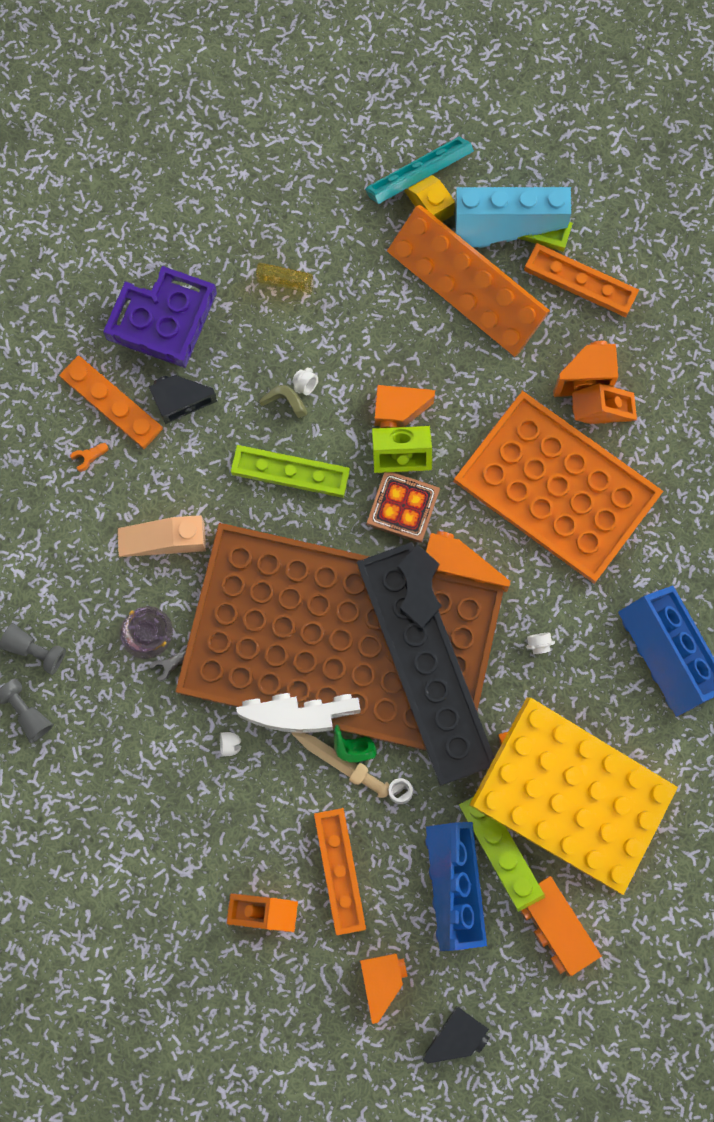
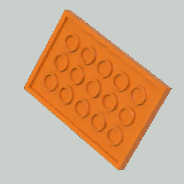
(558, 486)

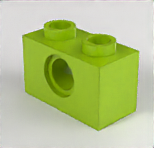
(402, 449)

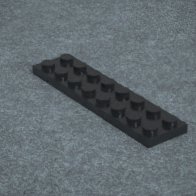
(427, 674)

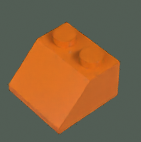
(592, 365)

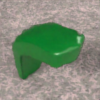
(353, 749)

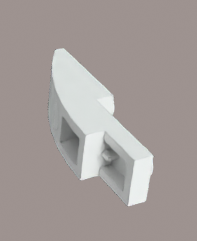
(286, 716)

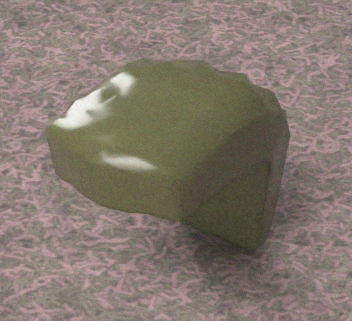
(290, 395)

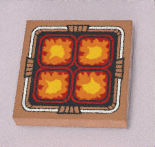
(403, 506)

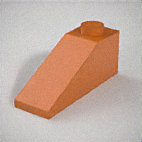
(461, 561)

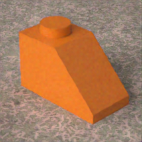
(400, 405)
(603, 405)
(262, 912)
(382, 982)

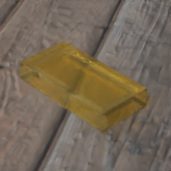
(285, 277)

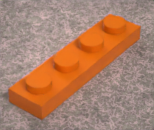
(581, 280)
(111, 402)
(339, 871)

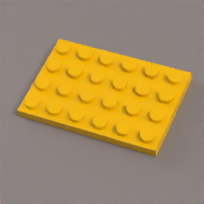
(574, 795)

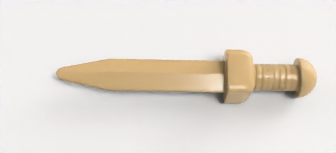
(357, 772)

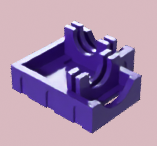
(163, 319)

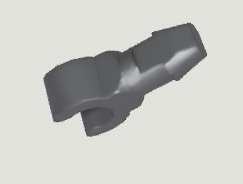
(168, 664)

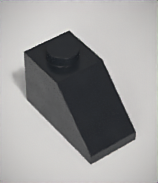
(180, 396)
(457, 1038)

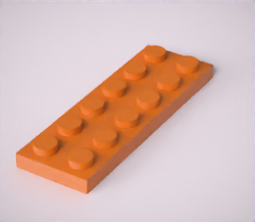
(468, 280)

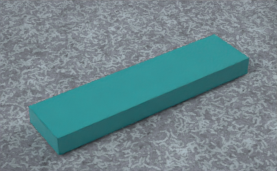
(419, 169)

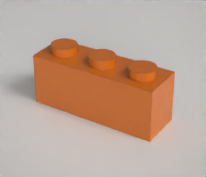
(561, 930)

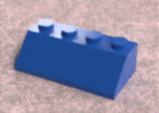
(671, 648)

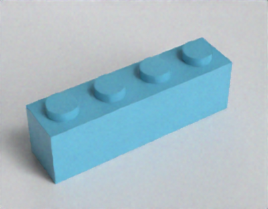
(507, 213)

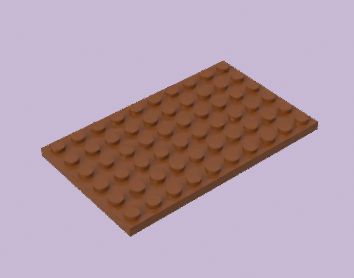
(302, 624)

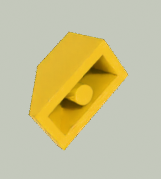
(433, 197)

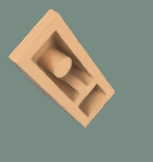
(163, 537)

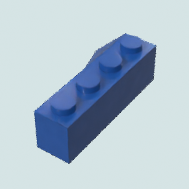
(456, 886)

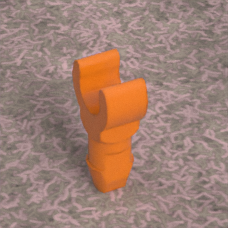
(89, 455)

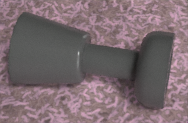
(21, 643)
(30, 719)

